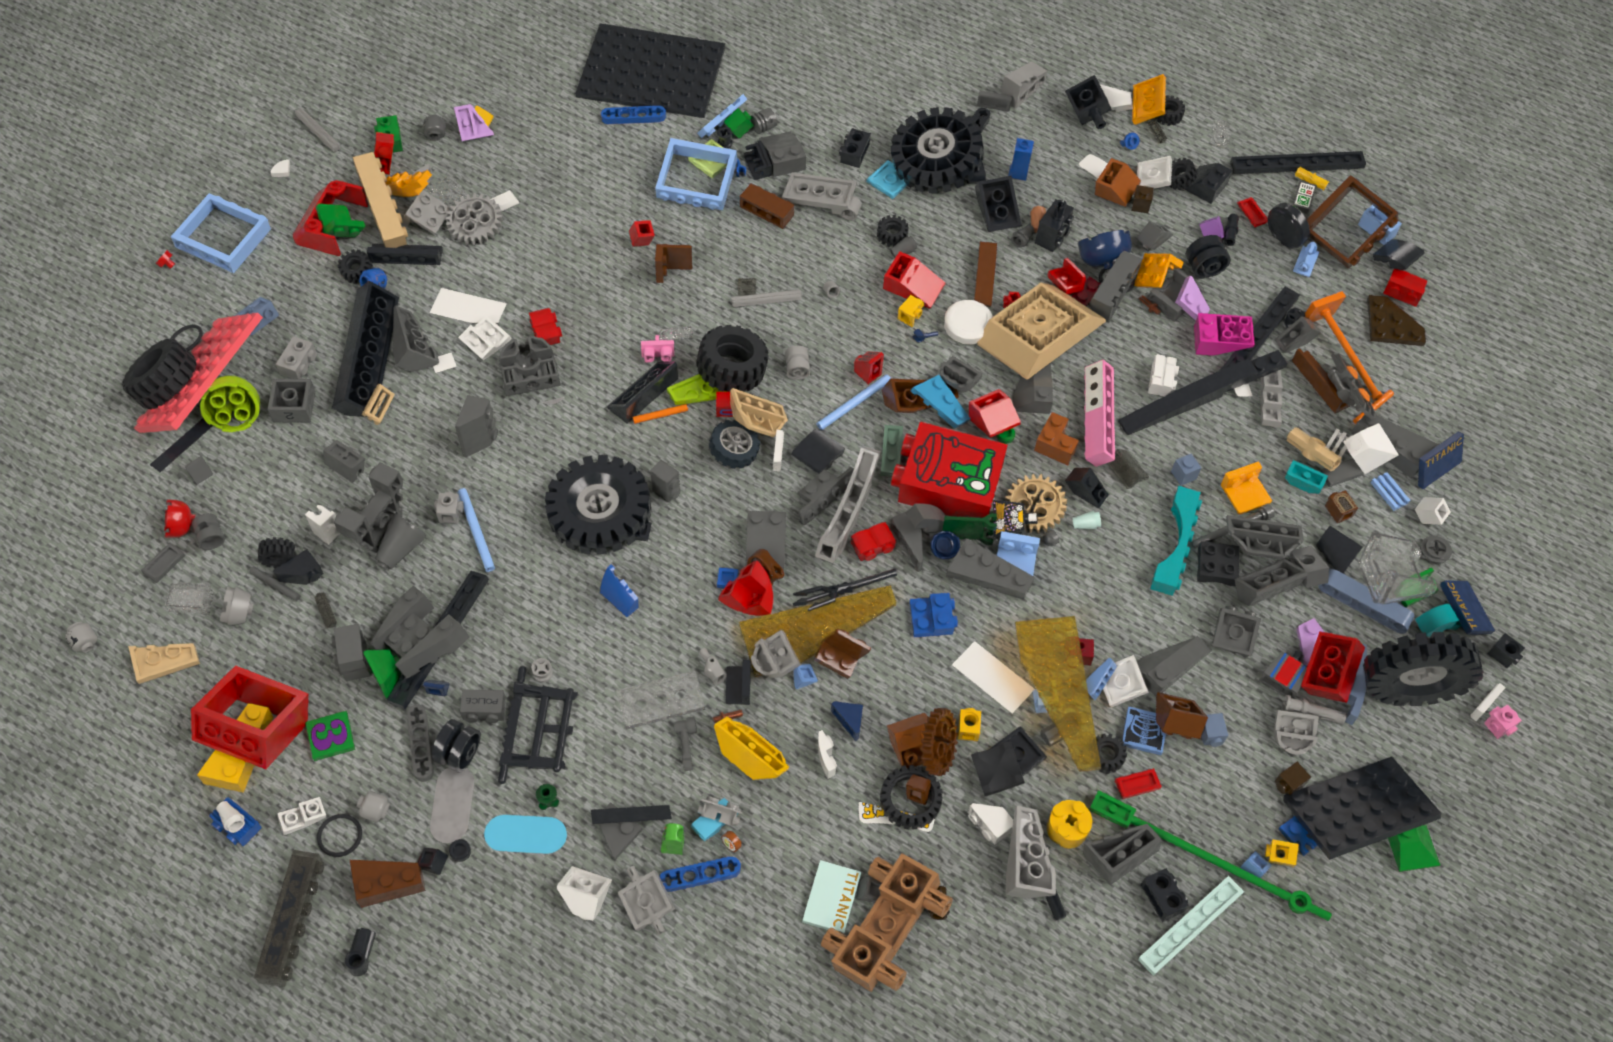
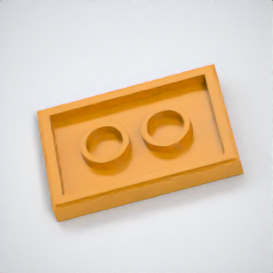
(1149, 99)

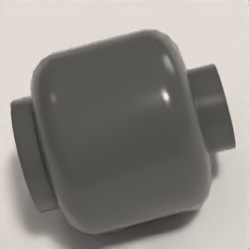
(434, 127)

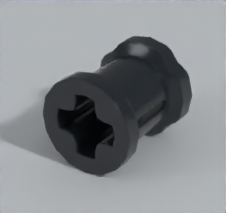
(725, 138)

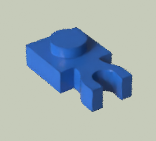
(1296, 833)

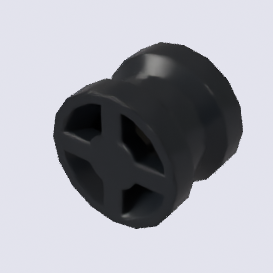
(1295, 314)

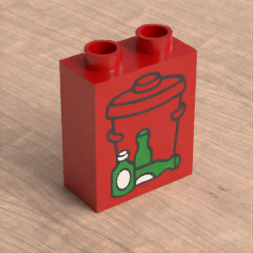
(949, 471)

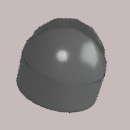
(1050, 538)

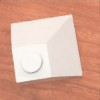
(1370, 448)
(583, 892)

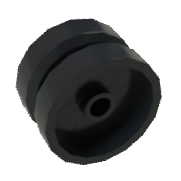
(1208, 256)
(456, 745)

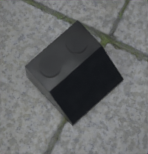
(1210, 181)

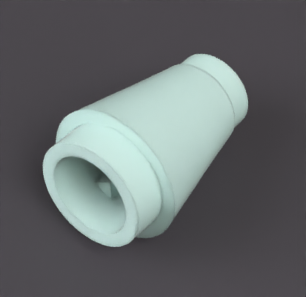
(1087, 521)

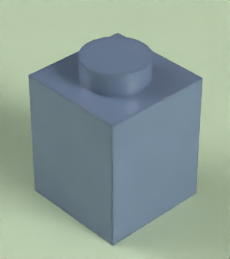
(1186, 469)
(1215, 730)

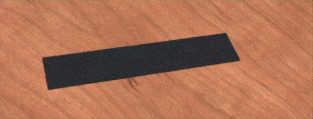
(181, 445)
(630, 814)

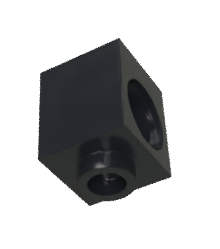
(1508, 644)

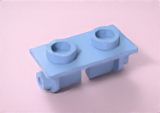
(1306, 259)

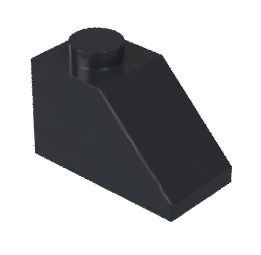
(299, 569)

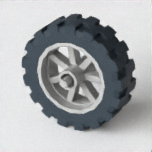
(729, 454)

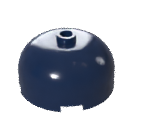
(1104, 248)

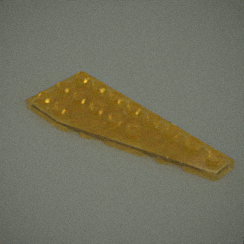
(1056, 668)

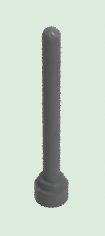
(1264, 513)

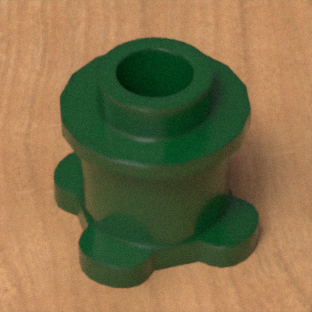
(547, 801)

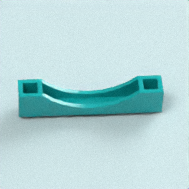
(1183, 508)

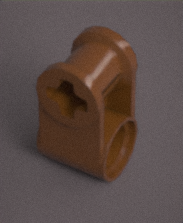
(768, 564)

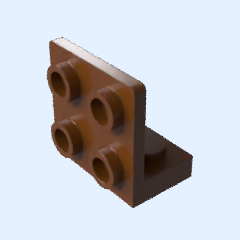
(672, 258)
(841, 652)

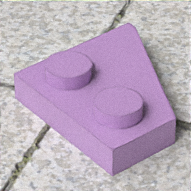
(470, 123)
(1191, 299)
(1308, 635)

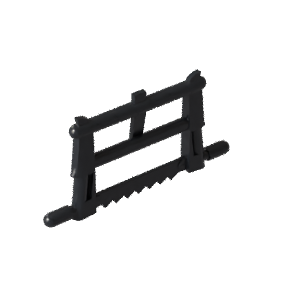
(534, 761)

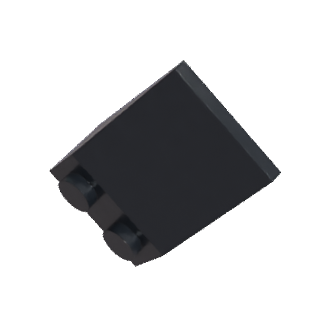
(998, 203)

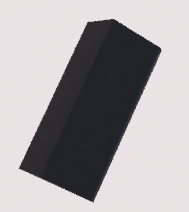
(644, 390)

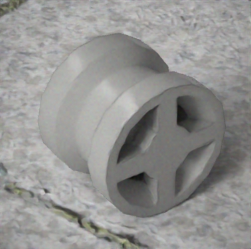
(542, 665)

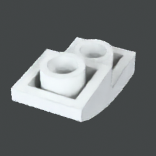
(825, 747)
(302, 816)

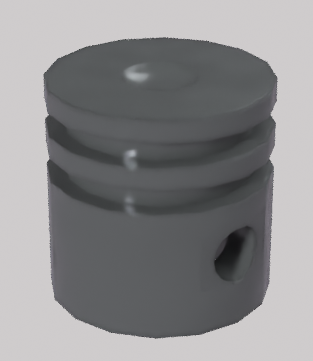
(762, 120)

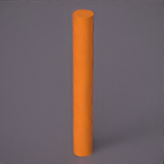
(1380, 401)
(661, 413)

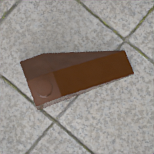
(900, 398)

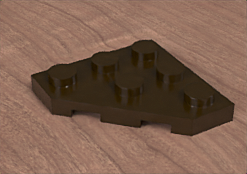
(1392, 324)

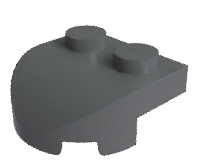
(959, 374)

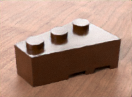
(385, 880)

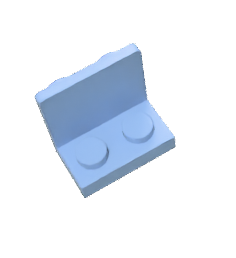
(1019, 550)

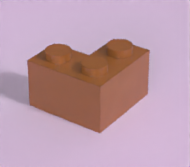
(1053, 441)

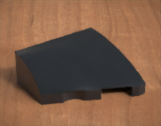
(1338, 549)

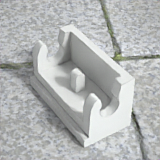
(323, 524)

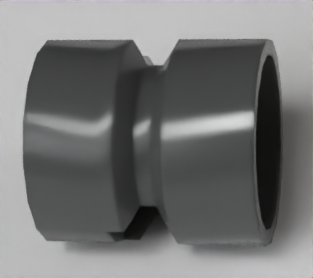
(208, 531)

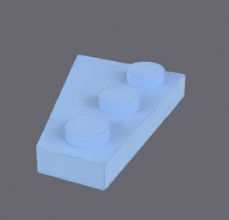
(719, 120)

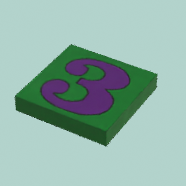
(330, 735)

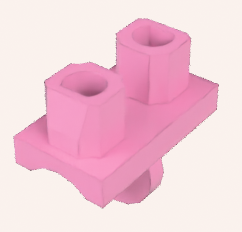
(657, 348)

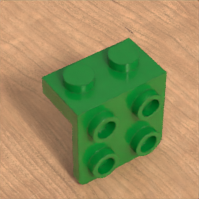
(337, 221)

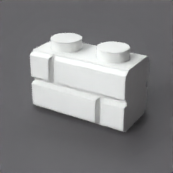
(1162, 375)

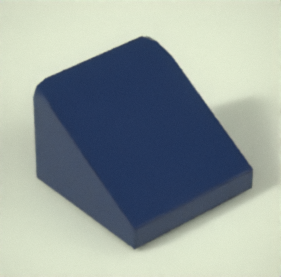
(436, 687)

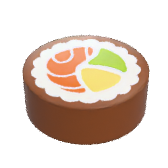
(731, 841)

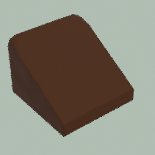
(918, 789)

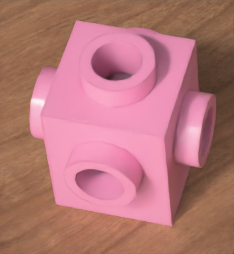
(1502, 721)

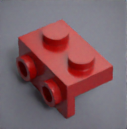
(1068, 278)

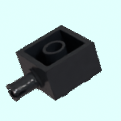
(1089, 102)
(1054, 225)

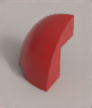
(750, 591)

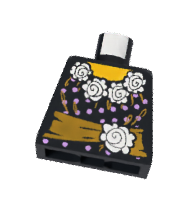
(1012, 518)

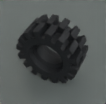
(1172, 117)
(1187, 177)
(892, 223)
(350, 259)
(275, 551)
(1117, 747)

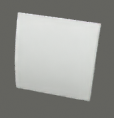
(485, 337)

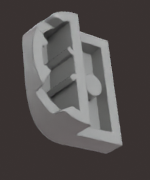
(774, 656)
(1295, 731)

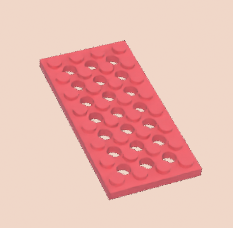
(211, 357)

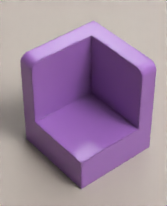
(1212, 227)

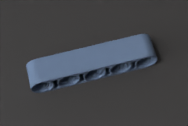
(1359, 598)

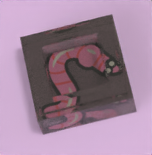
(746, 286)

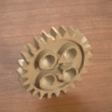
(1052, 510)

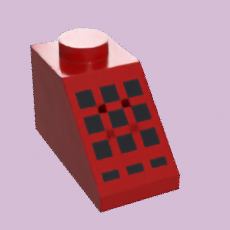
(869, 366)

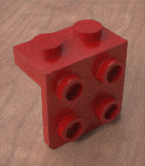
(1405, 287)

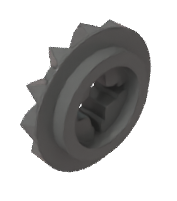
(1441, 545)

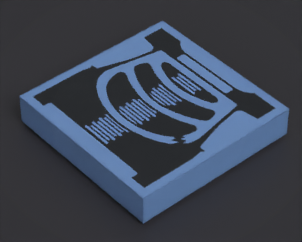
(1142, 731)

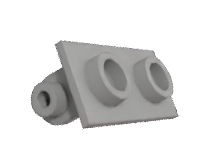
(727, 812)

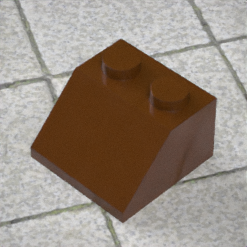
(1179, 716)

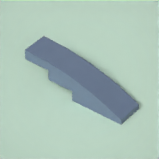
(1357, 692)

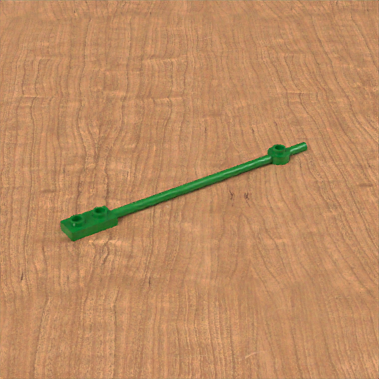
(1123, 815)

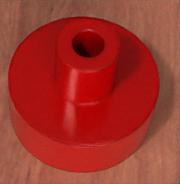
(165, 259)

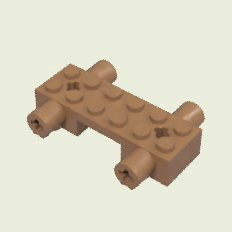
(887, 923)

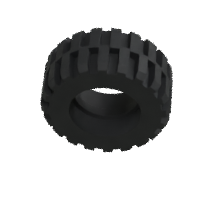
(736, 343)
(159, 373)

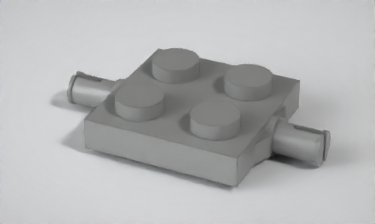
(646, 900)

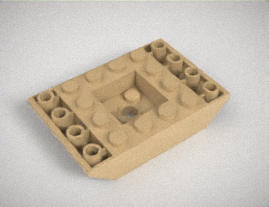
(1030, 345)

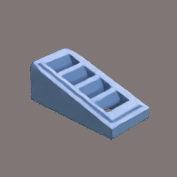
(1100, 677)

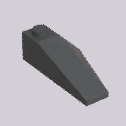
(409, 344)
(1035, 393)
(1170, 664)

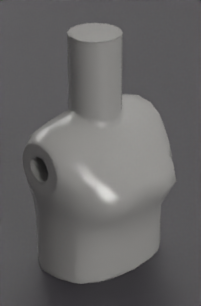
(712, 668)

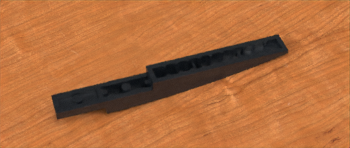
(1202, 391)

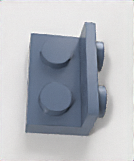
(264, 308)

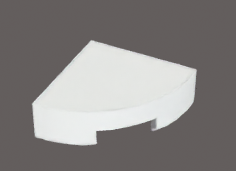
(281, 169)

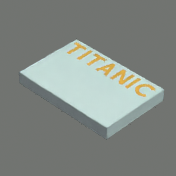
(831, 896)

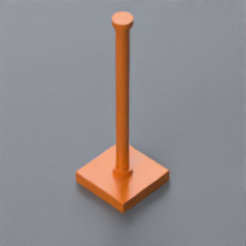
(1325, 309)

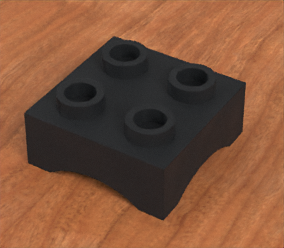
(1218, 563)
(998, 769)

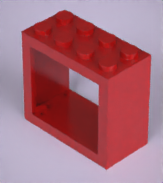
(238, 738)

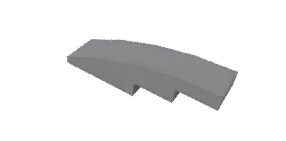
(1271, 399)

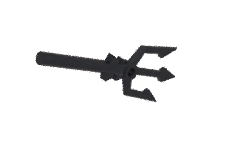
(836, 590)

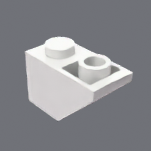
(992, 820)

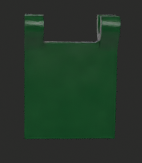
(971, 527)

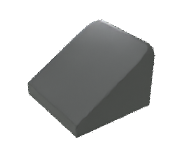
(198, 470)
(868, 889)

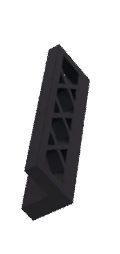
(405, 254)

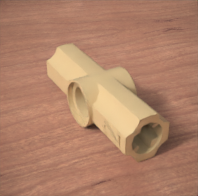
(1314, 449)

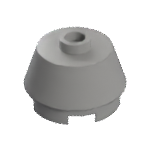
(236, 606)

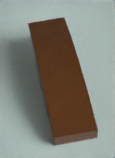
(985, 273)

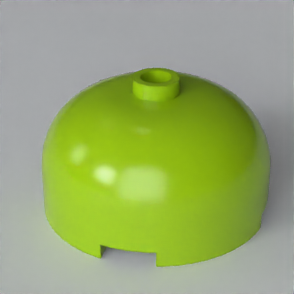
(228, 395)

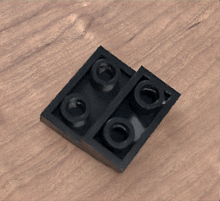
(1398, 254)
(817, 451)

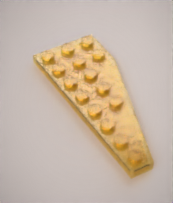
(808, 628)

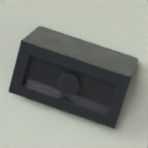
(738, 684)

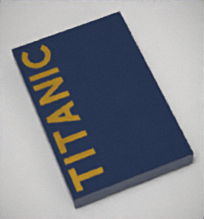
(1440, 460)
(1467, 607)

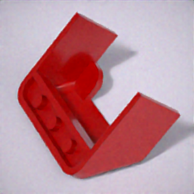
(309, 229)

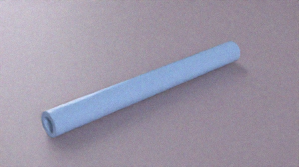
(853, 402)
(476, 530)

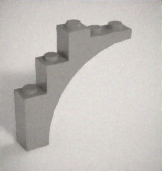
(847, 514)

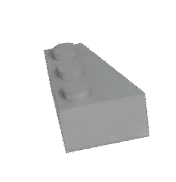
(1023, 83)

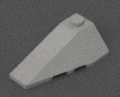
(1028, 865)

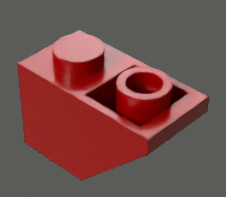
(383, 150)

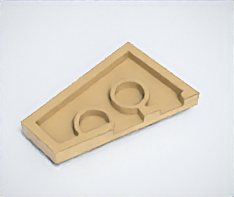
(156, 662)

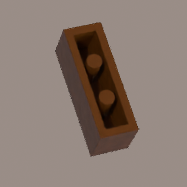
(767, 205)

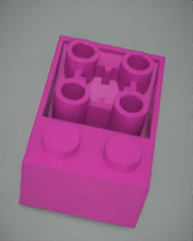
(1222, 333)

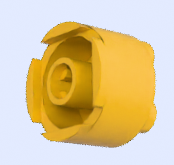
(1073, 813)

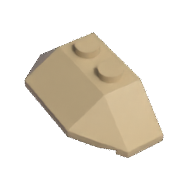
(757, 413)

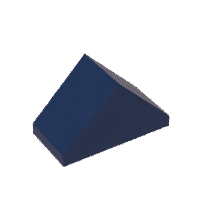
(849, 716)

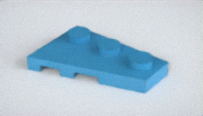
(940, 397)

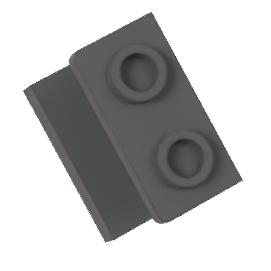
(1168, 293)

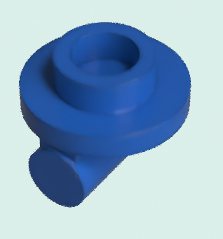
(1130, 141)

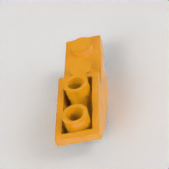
(408, 185)

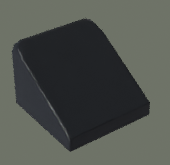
(432, 860)

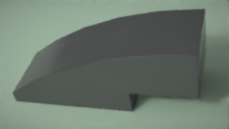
(926, 517)

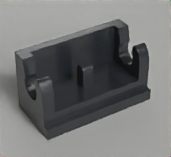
(758, 161)

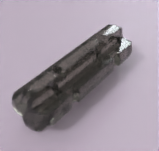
(1156, 130)
(325, 610)

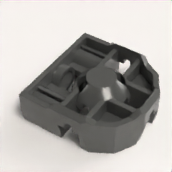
(518, 366)

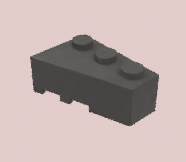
(1123, 852)

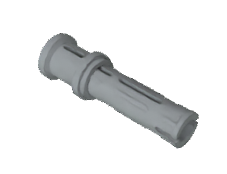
(1305, 707)

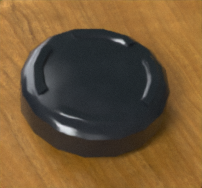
(1288, 225)

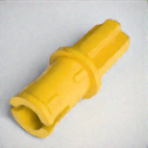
(1311, 178)

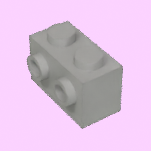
(296, 358)

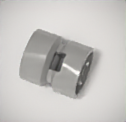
(797, 362)

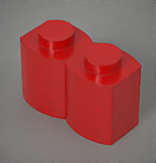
(544, 325)
(873, 541)

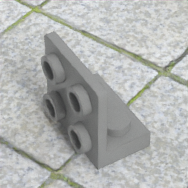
(426, 212)

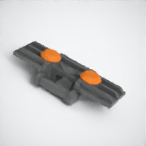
(1349, 387)

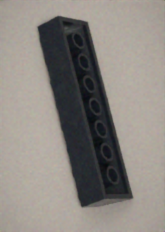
(365, 349)

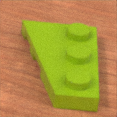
(692, 391)

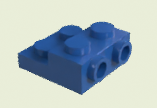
(933, 615)

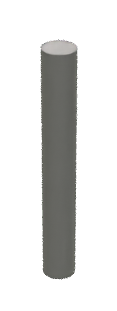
(275, 584)

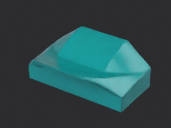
(1305, 478)

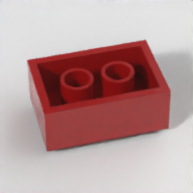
(1333, 666)

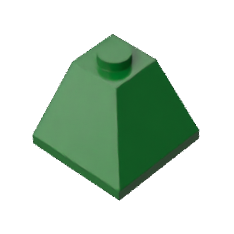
(384, 669)
(1414, 849)

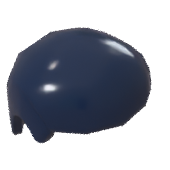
(945, 545)

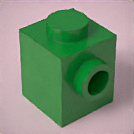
(739, 122)

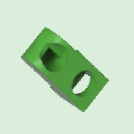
(673, 839)

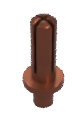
(1152, 307)
(735, 714)

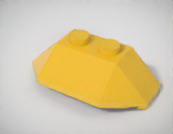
(749, 750)

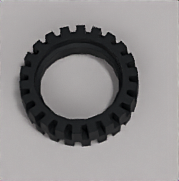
(904, 819)

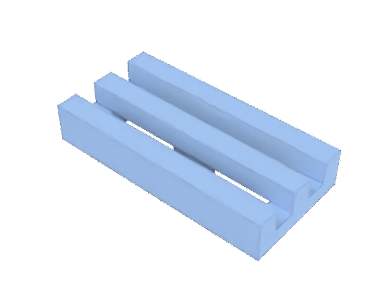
(1392, 490)

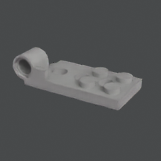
(842, 204)

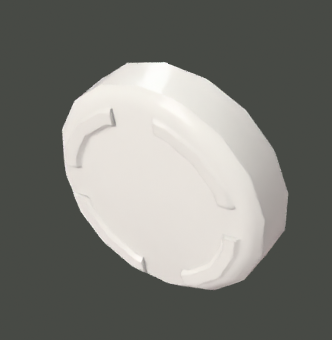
(966, 321)

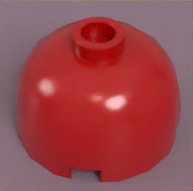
(177, 519)

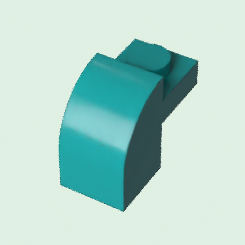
(1438, 620)

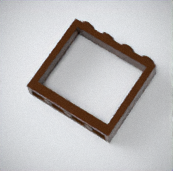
(1327, 206)

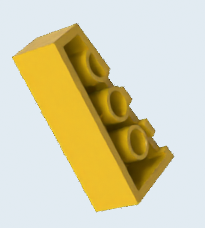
(230, 772)

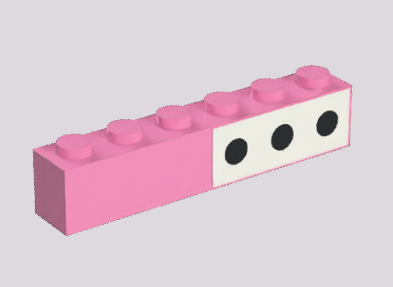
(1099, 413)

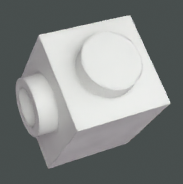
(1432, 510)

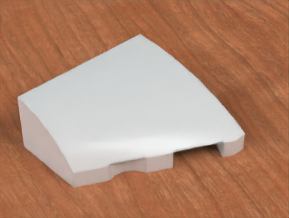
(1118, 99)

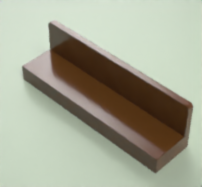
(1318, 379)

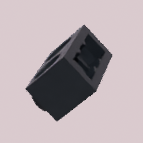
(855, 147)
(1159, 896)

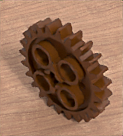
(939, 741)

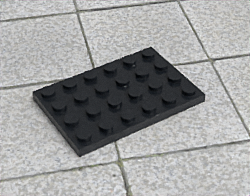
(1361, 807)

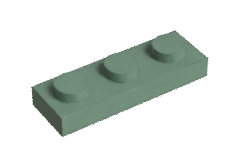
(891, 449)

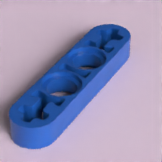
(633, 114)
(698, 870)

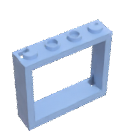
(703, 152)
(240, 253)

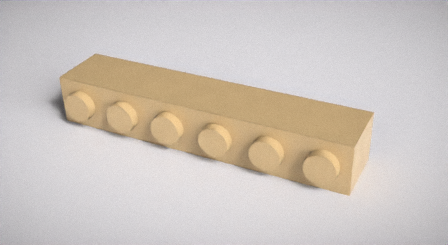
(380, 201)

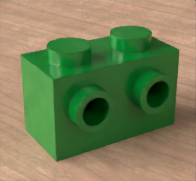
(390, 126)

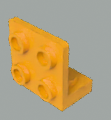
(1154, 269)
(1245, 488)

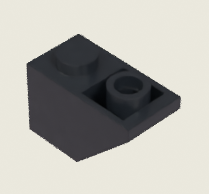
(1087, 486)

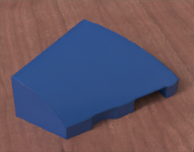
(618, 592)

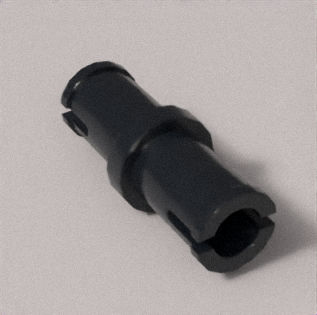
(1231, 229)

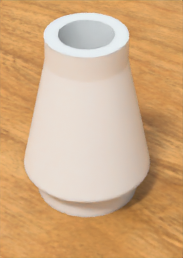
(230, 817)

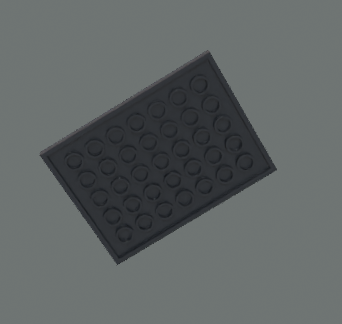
(651, 70)

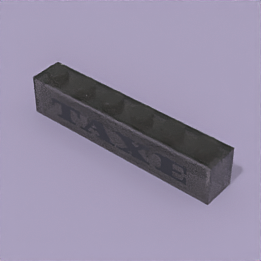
(289, 918)

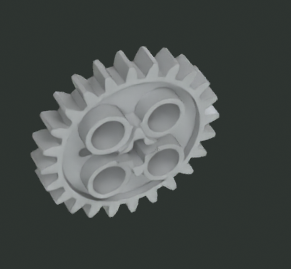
(474, 219)

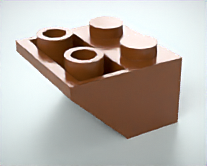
(1117, 183)
(907, 738)

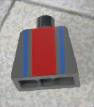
(1285, 674)

